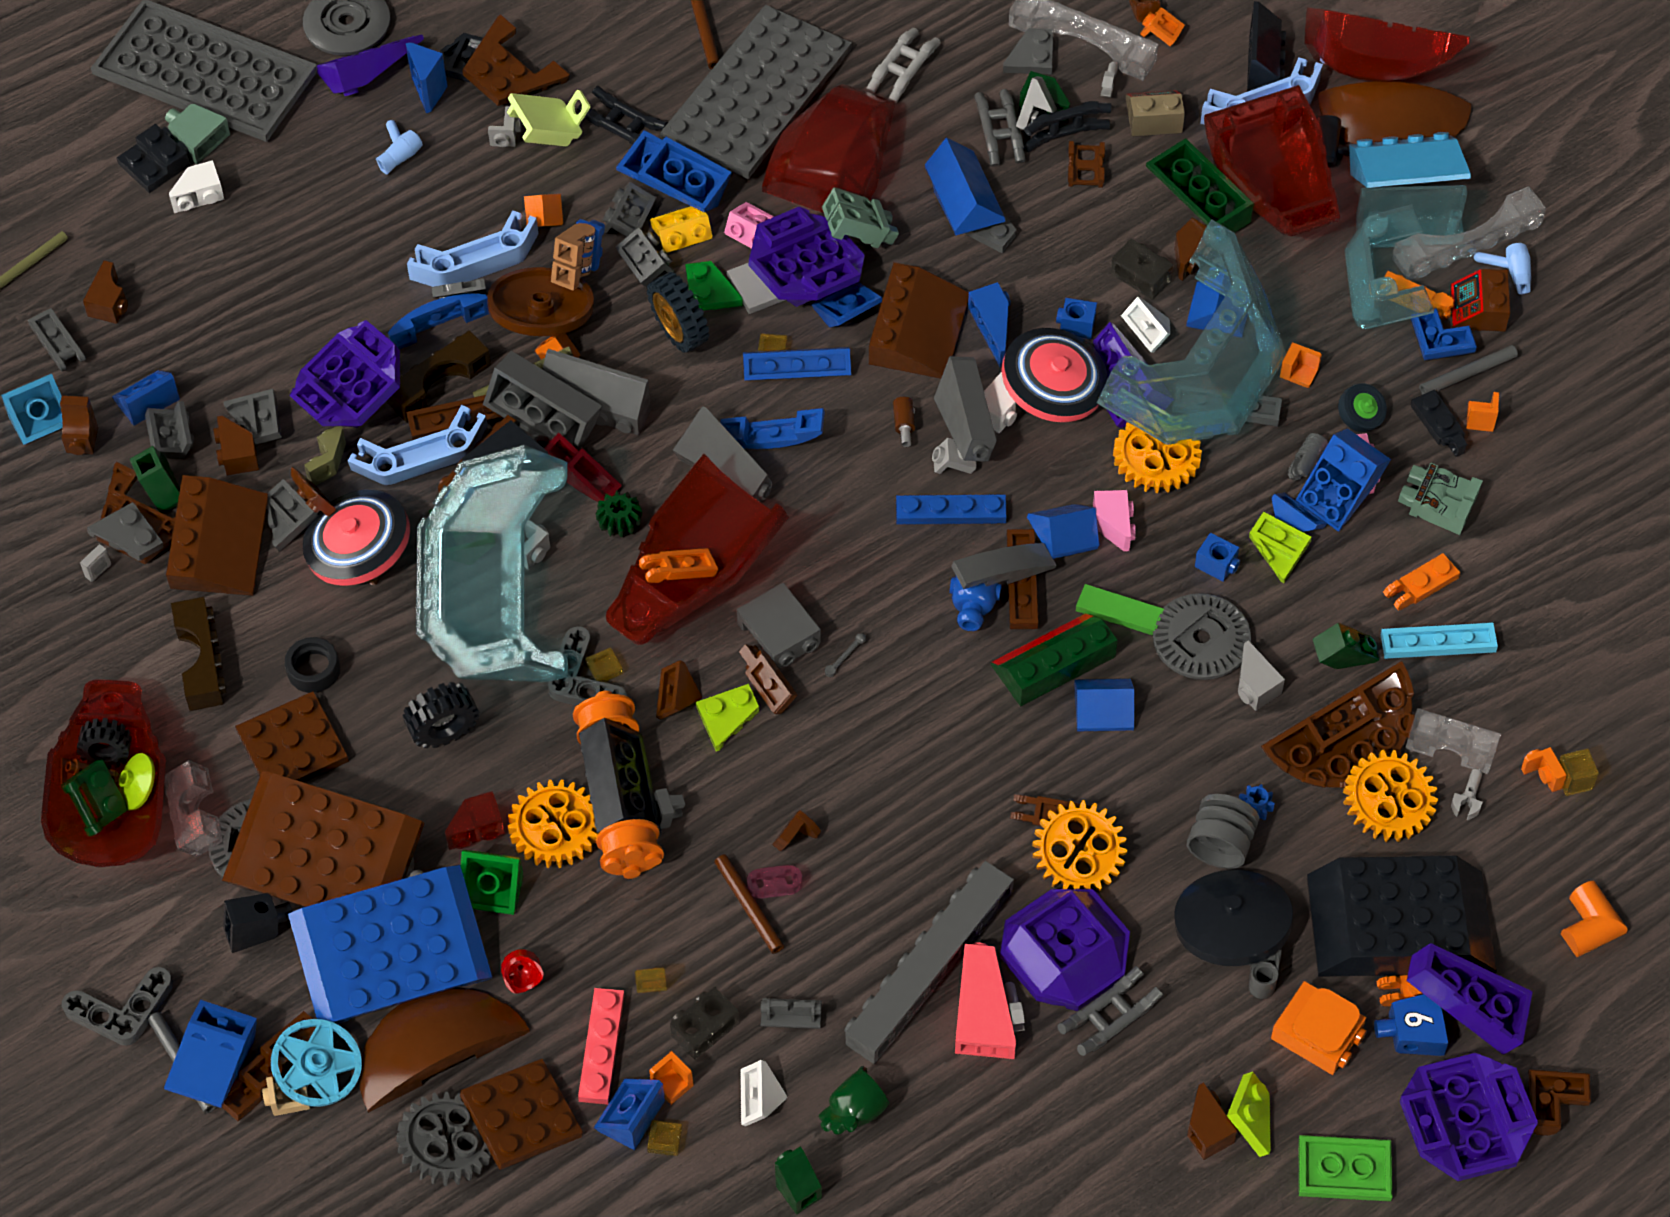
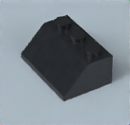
(1265, 48)

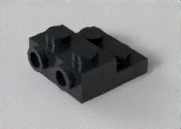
(154, 158)

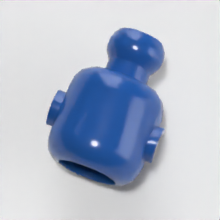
(973, 603)

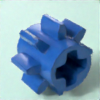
(1262, 797)

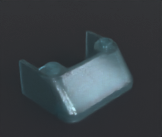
(1378, 300)

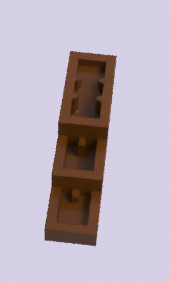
(247, 1090)

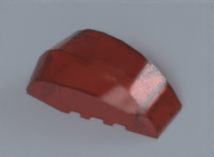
(1374, 52)
(831, 146)
(1276, 159)

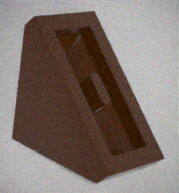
(675, 690)

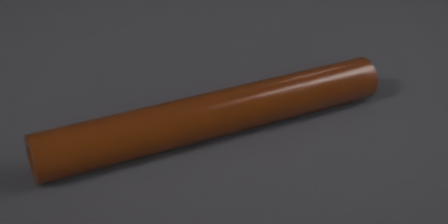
(705, 32)
(749, 904)

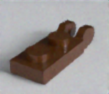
(1042, 807)

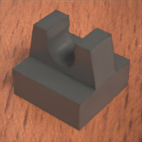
(668, 807)

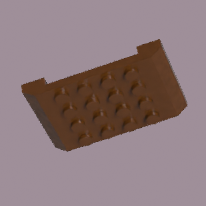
(318, 843)

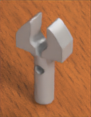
(1108, 80)
(1469, 796)
(1014, 1006)

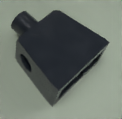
(252, 920)

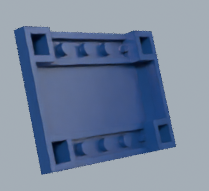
(389, 944)

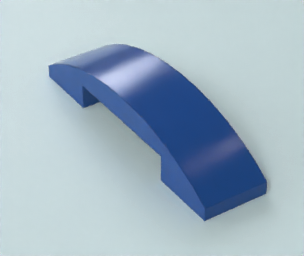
(435, 313)
(776, 432)

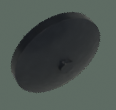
(1233, 917)

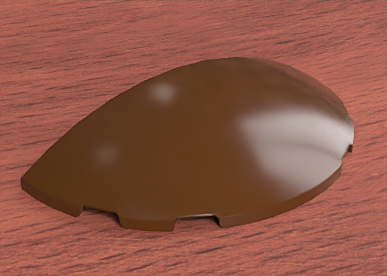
(1393, 110)
(1348, 729)
(431, 1036)

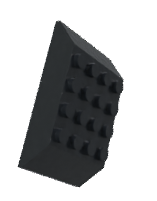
(1385, 909)

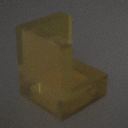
(1580, 772)

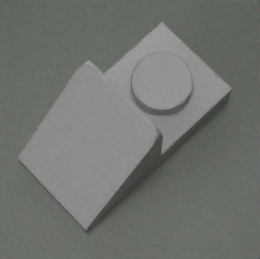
(1037, 97)

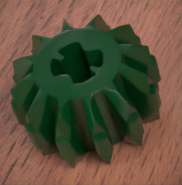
(619, 514)

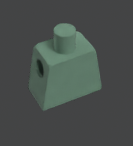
(198, 130)

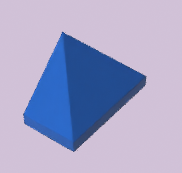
(1294, 514)

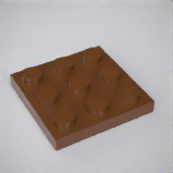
(293, 740)
(521, 1114)

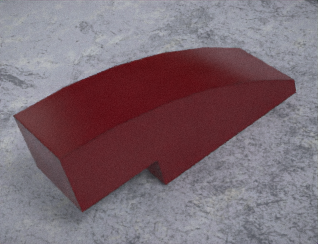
(582, 470)

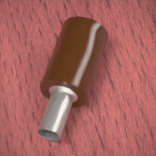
(904, 418)

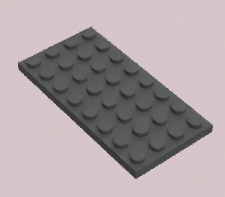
(204, 65)
(756, 90)

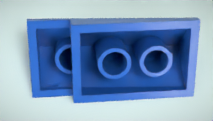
(675, 171)
(962, 188)

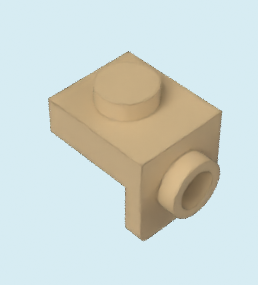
(279, 1101)

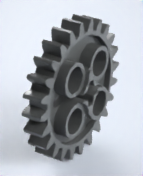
(418, 1143)

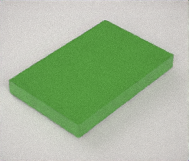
(1345, 1168)

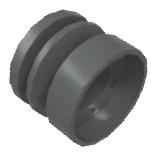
(1223, 831)

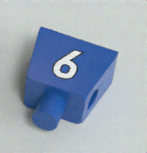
(1415, 1026)

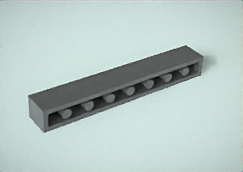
(928, 962)

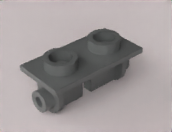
(791, 1013)

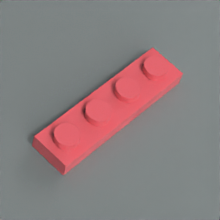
(601, 1046)

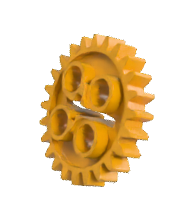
(1137, 462)
(1366, 803)
(1057, 833)
(533, 837)

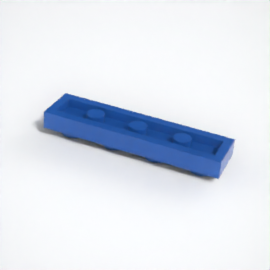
(797, 363)
(951, 509)

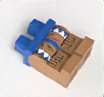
(579, 253)

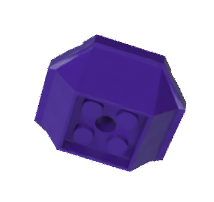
(802, 259)
(349, 377)
(1071, 972)
(1472, 1088)

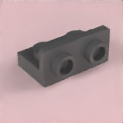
(630, 209)
(644, 256)

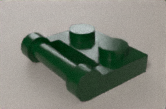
(101, 793)

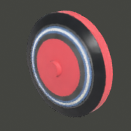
(1054, 374)
(357, 539)

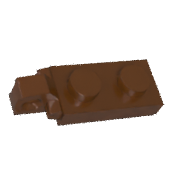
(767, 679)

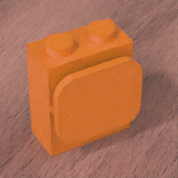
(1320, 1027)

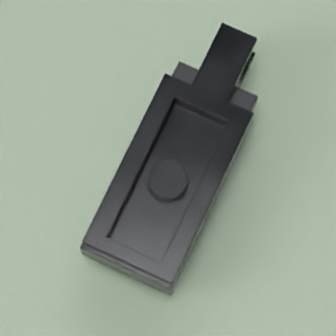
(1440, 421)

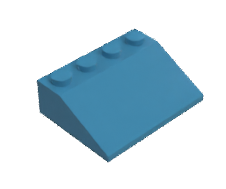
(1407, 160)

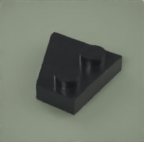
(458, 54)

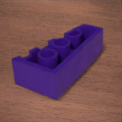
(1474, 996)

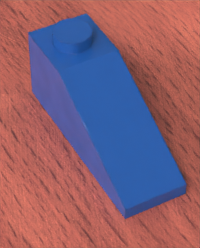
(990, 313)

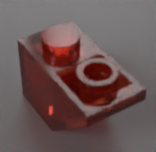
(475, 821)

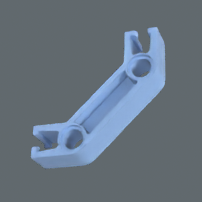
(1220, 100)
(476, 257)
(419, 454)

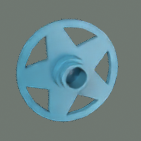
(316, 1062)

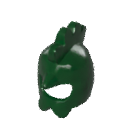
(854, 1103)

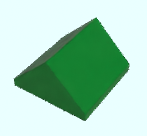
(492, 880)

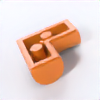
(1599, 920)

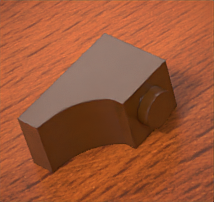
(104, 297)
(79, 425)

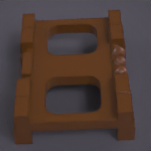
(1094, 165)

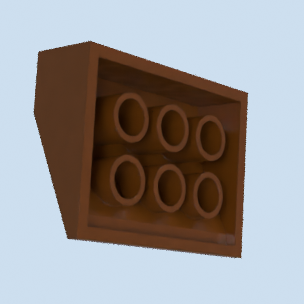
(917, 322)
(216, 537)

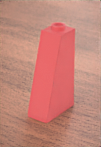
(983, 1010)

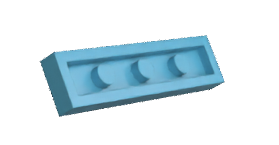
(1439, 640)

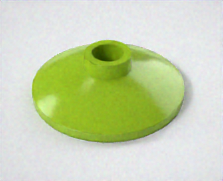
(137, 780)

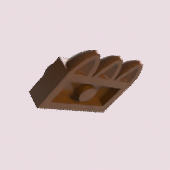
(312, 494)

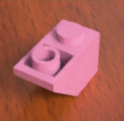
(1113, 517)

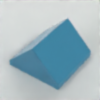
(34, 408)

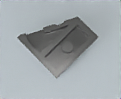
(468, 287)
(287, 514)
(128, 532)

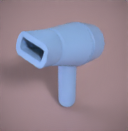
(401, 149)
(1516, 260)

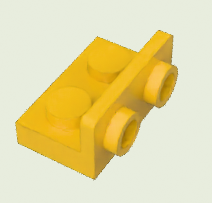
(682, 228)

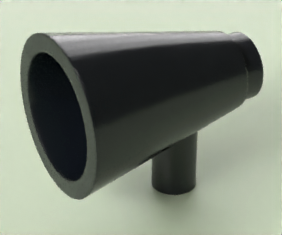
(1331, 129)

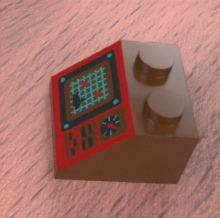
(1481, 300)

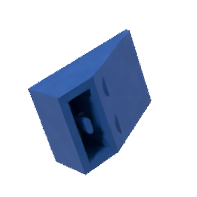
(1342, 478)
(211, 1053)

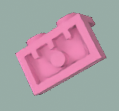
(743, 222)

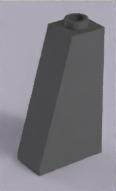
(965, 409)
(710, 438)

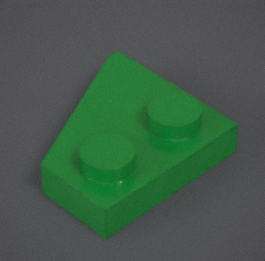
(711, 287)

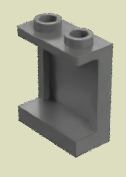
(780, 625)

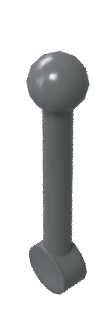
(830, 670)

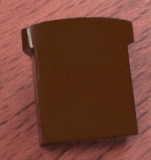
(799, 822)

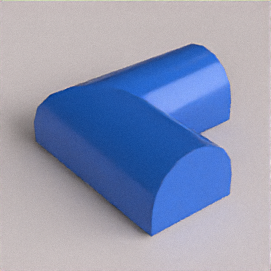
(1439, 342)

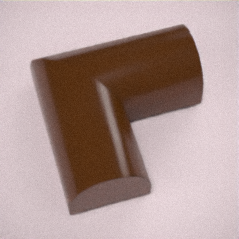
(1550, 1090)

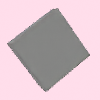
(95, 563)

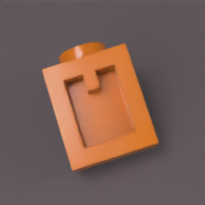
(1163, 26)
(1547, 766)

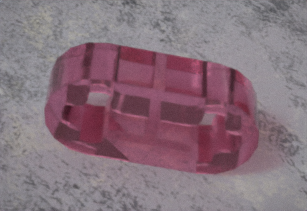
(774, 881)

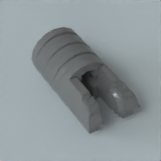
(1307, 456)

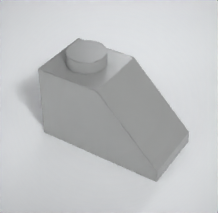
(1258, 678)

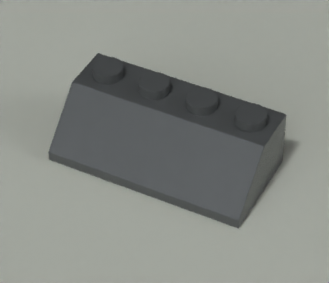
(622, 395)
(540, 401)

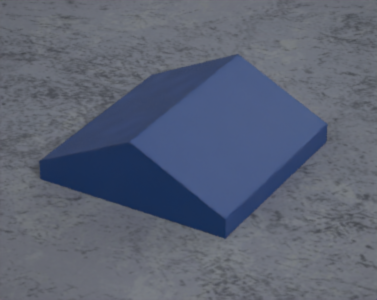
(845, 304)

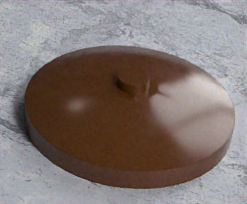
(535, 306)

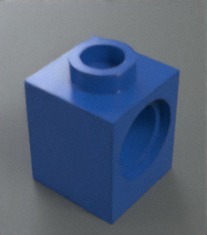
(1077, 317)
(1213, 548)

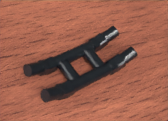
(617, 109)
(1078, 124)

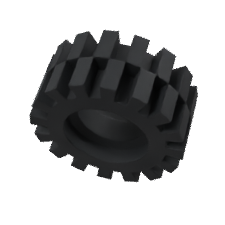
(104, 732)

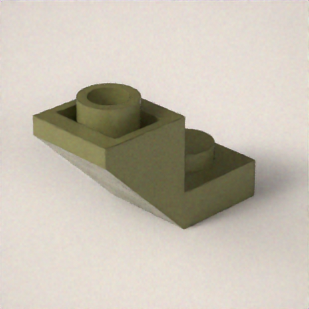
(331, 446)

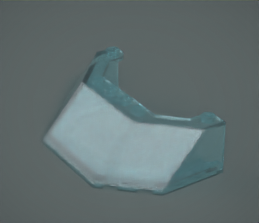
(1224, 370)
(475, 567)

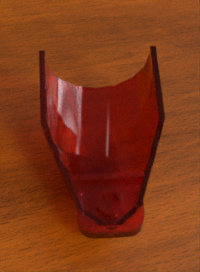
(698, 514)
(133, 831)

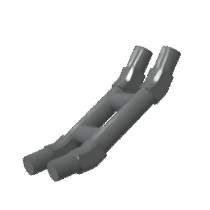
(991, 135)
(1113, 996)

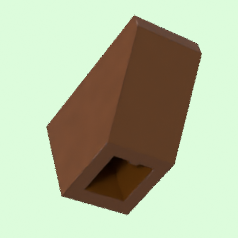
(1185, 245)
(237, 447)
(1209, 1126)

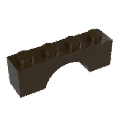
(462, 357)
(201, 682)

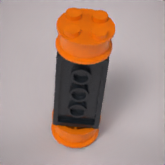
(619, 784)

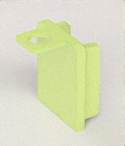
(548, 119)

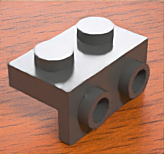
(170, 431)

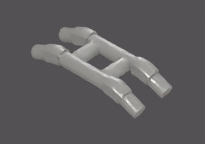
(904, 74)

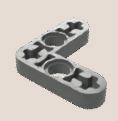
(575, 683)
(128, 1015)

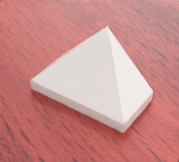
(1147, 323)
(759, 1092)

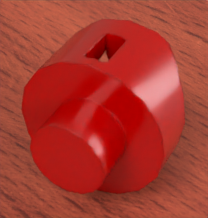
(521, 971)

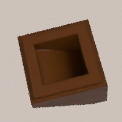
(1142, 8)

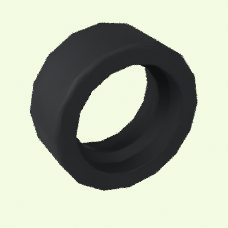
(309, 646)

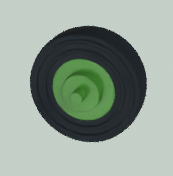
(1362, 407)

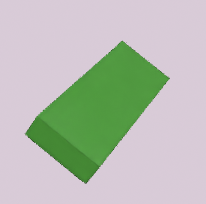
(1118, 609)

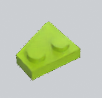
(1279, 544)
(727, 713)
(1252, 1113)

